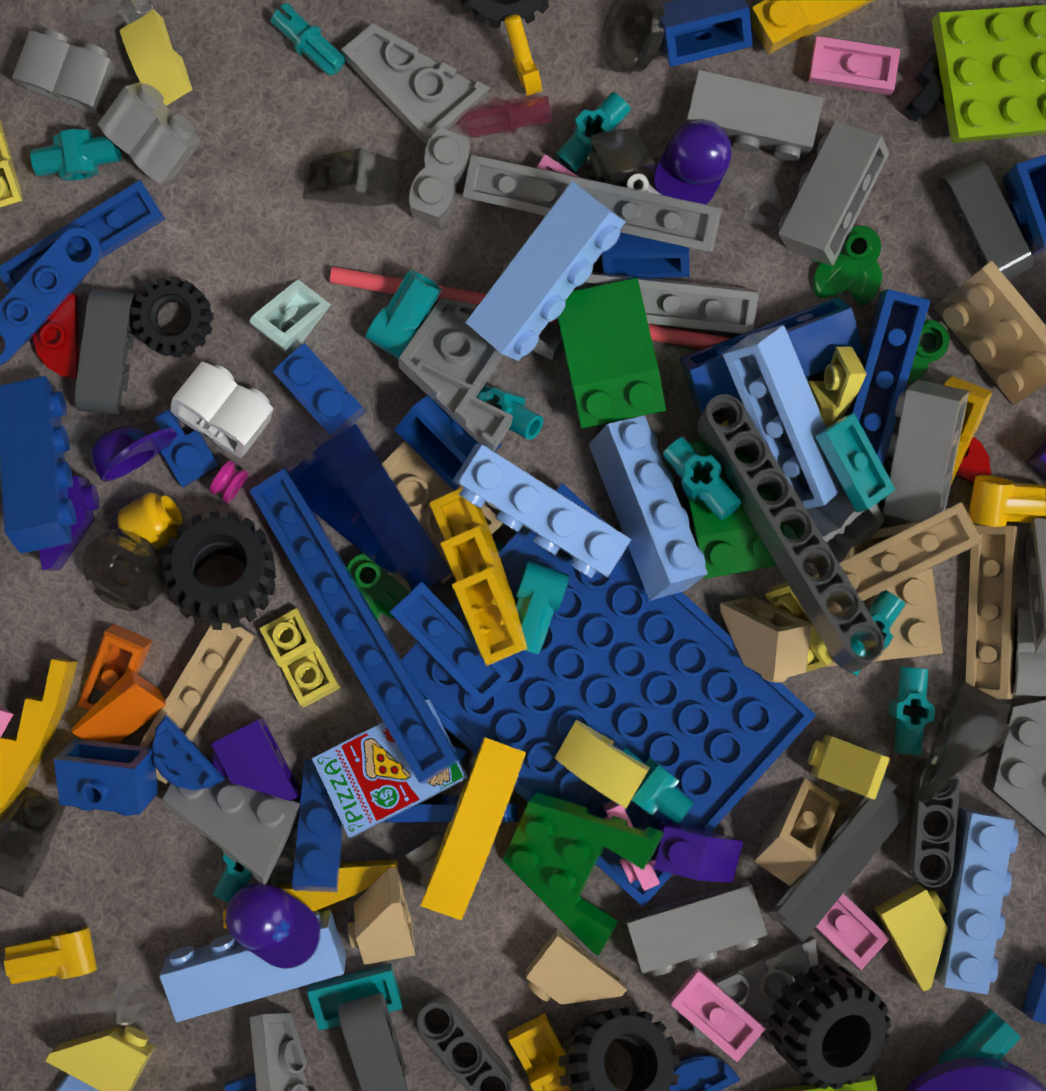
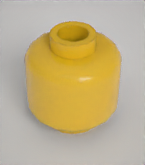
(152, 518)

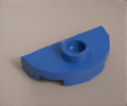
(181, 759)
(703, 1073)

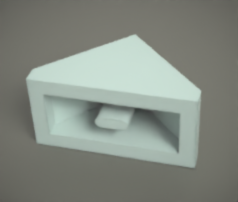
(290, 316)

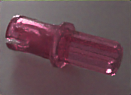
(509, 117)

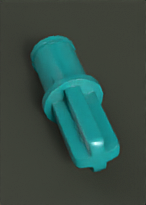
(308, 40)

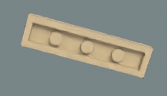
(909, 553)
(992, 611)
(203, 681)

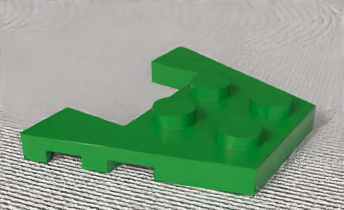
(558, 851)

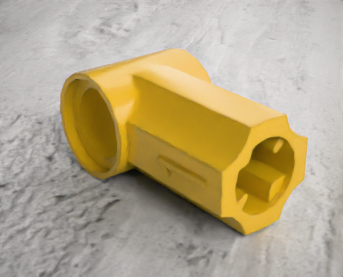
(1002, 500)
(58, 955)

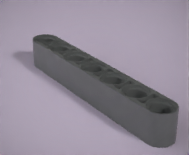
(788, 553)

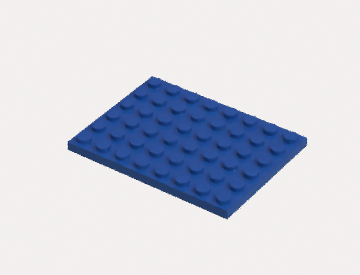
(637, 673)

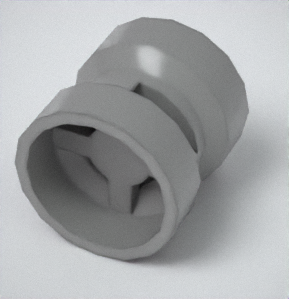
(425, 856)

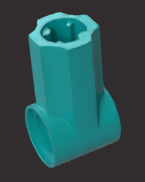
(402, 318)
(538, 598)
(987, 1038)

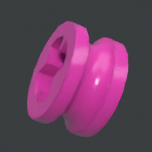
(228, 481)

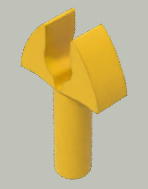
(523, 61)

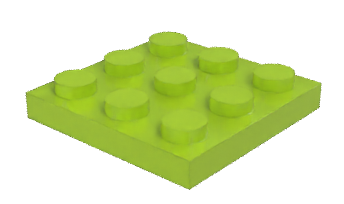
(993, 71)

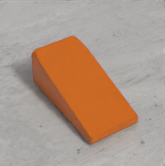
(116, 654)
(121, 710)

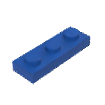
(450, 643)
(317, 837)

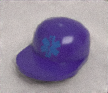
(694, 162)
(127, 449)
(273, 925)

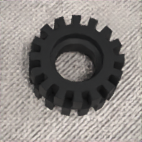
(147, 317)

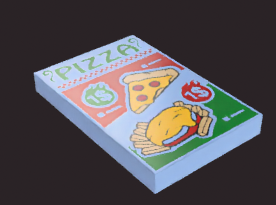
(374, 781)

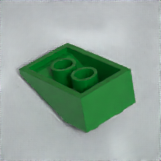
(610, 353)
(727, 544)

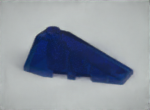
(362, 502)

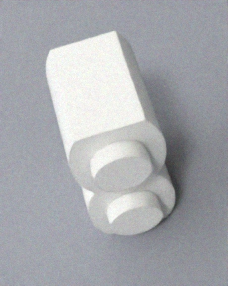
(222, 409)

